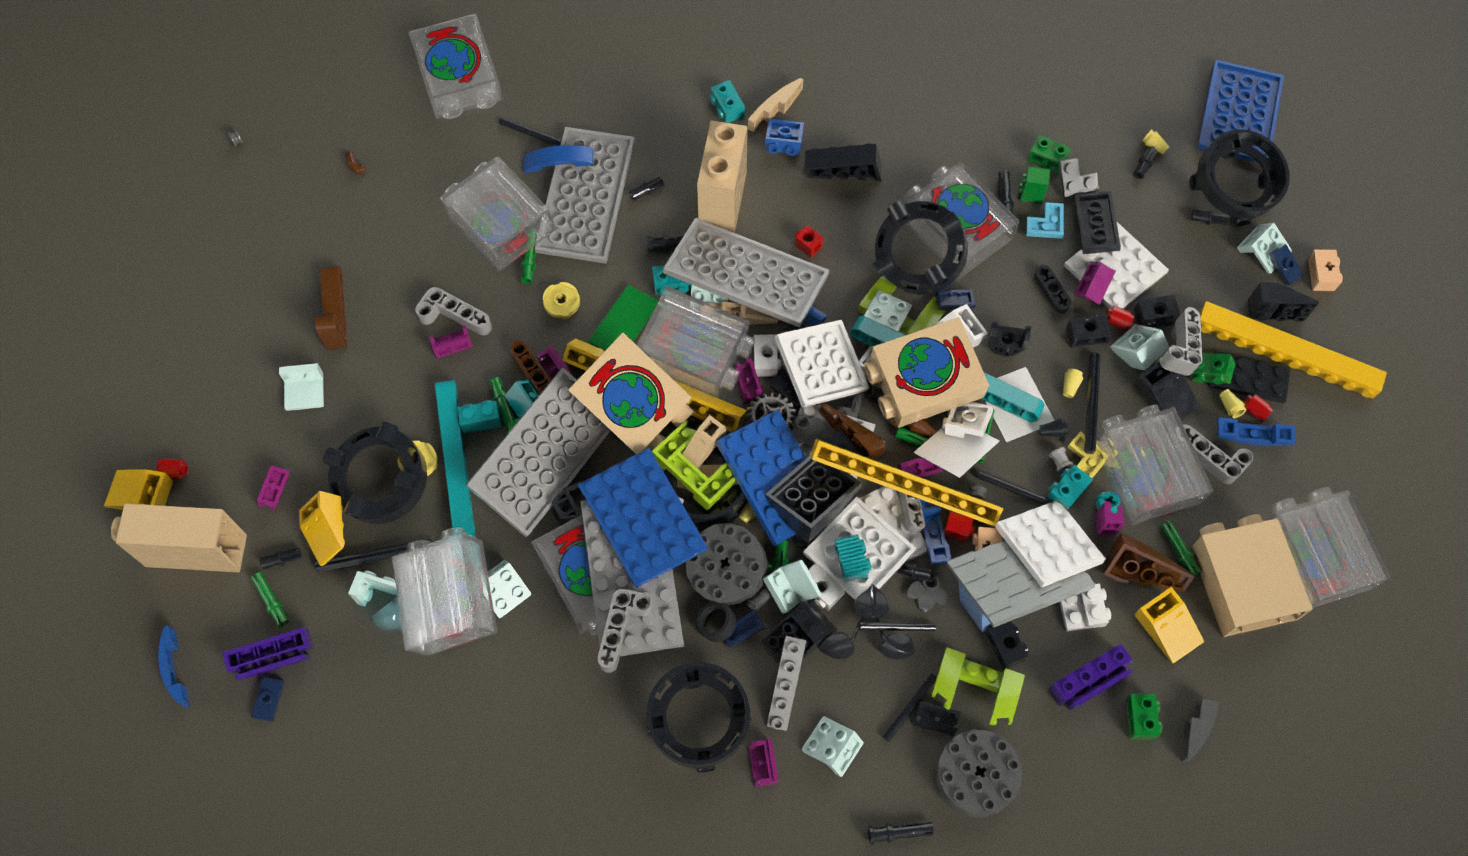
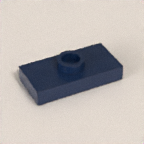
(1286, 264)
(955, 298)
(745, 628)
(267, 699)

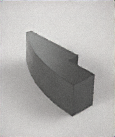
(1199, 728)

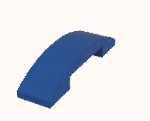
(558, 156)
(1255, 434)
(934, 534)
(169, 643)

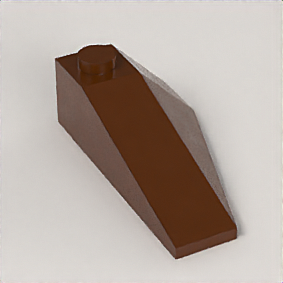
(862, 438)
(1138, 563)

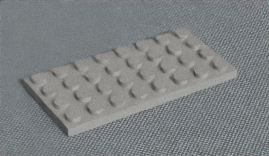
(587, 198)
(746, 272)
(539, 456)
(643, 634)

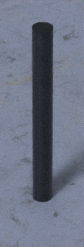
(531, 132)
(1013, 488)
(882, 626)
(910, 707)

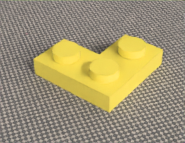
(1090, 462)

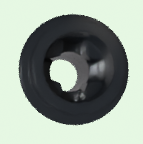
(1055, 428)

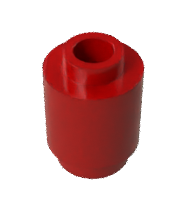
(1119, 317)
(1257, 407)
(173, 467)

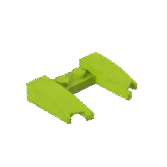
(927, 318)
(705, 490)
(1005, 684)

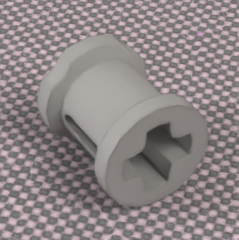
(1060, 459)

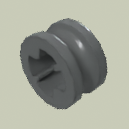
(235, 137)
(977, 491)

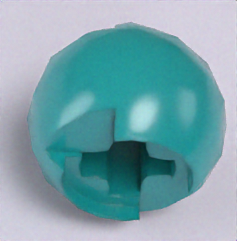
(1110, 496)

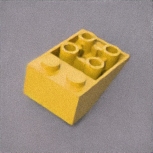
(138, 487)
(323, 525)
(1170, 625)

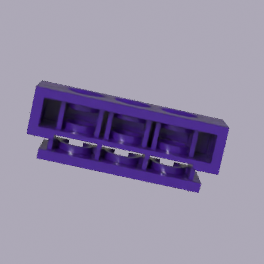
(268, 649)
(1090, 673)

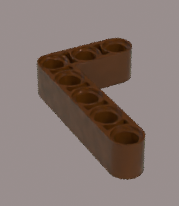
(332, 325)
(526, 358)

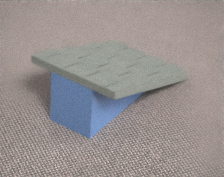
(1000, 588)

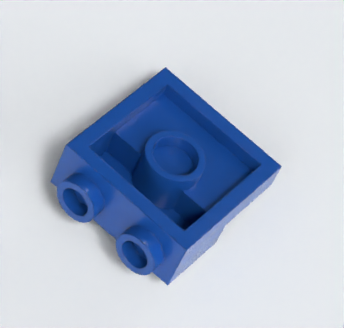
(784, 136)

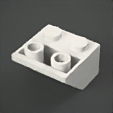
(972, 326)

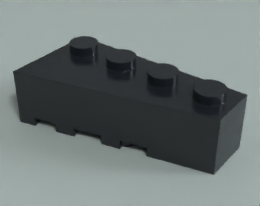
(844, 162)

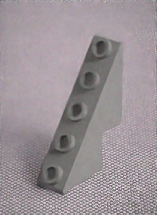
(786, 683)

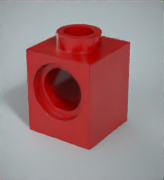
(808, 248)
(959, 527)

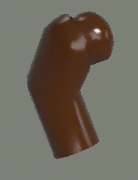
(351, 162)

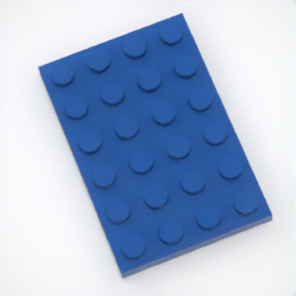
(1240, 100)
(759, 460)
(642, 517)

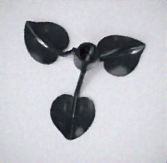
(870, 606)

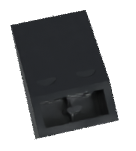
(1279, 303)
(1167, 390)
(803, 623)

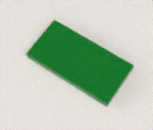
(626, 316)

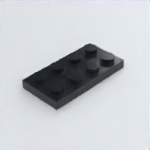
(1097, 222)
(1257, 377)

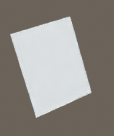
(1014, 426)
(955, 453)

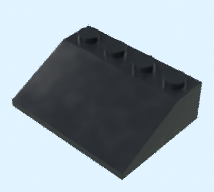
(813, 496)

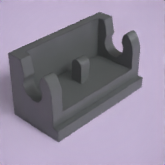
(851, 404)

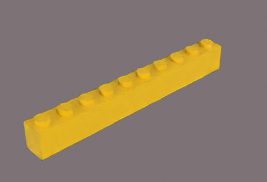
(1291, 350)
(731, 416)
(905, 482)

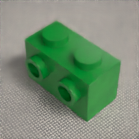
(1048, 153)
(1034, 184)
(1214, 369)
(1143, 716)

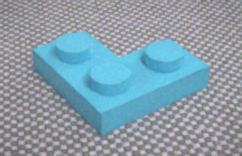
(1050, 226)

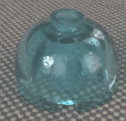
(388, 617)

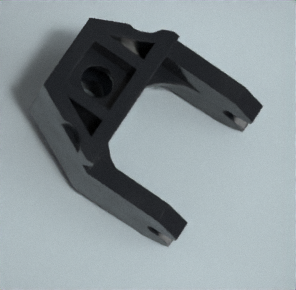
(1016, 337)
(563, 505)

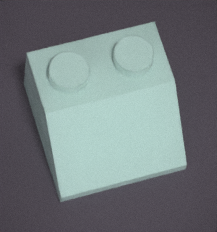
(1140, 346)

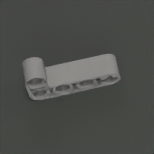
(456, 313)
(1188, 350)
(1224, 463)
(619, 630)

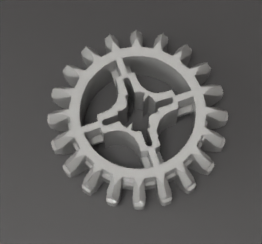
(765, 405)

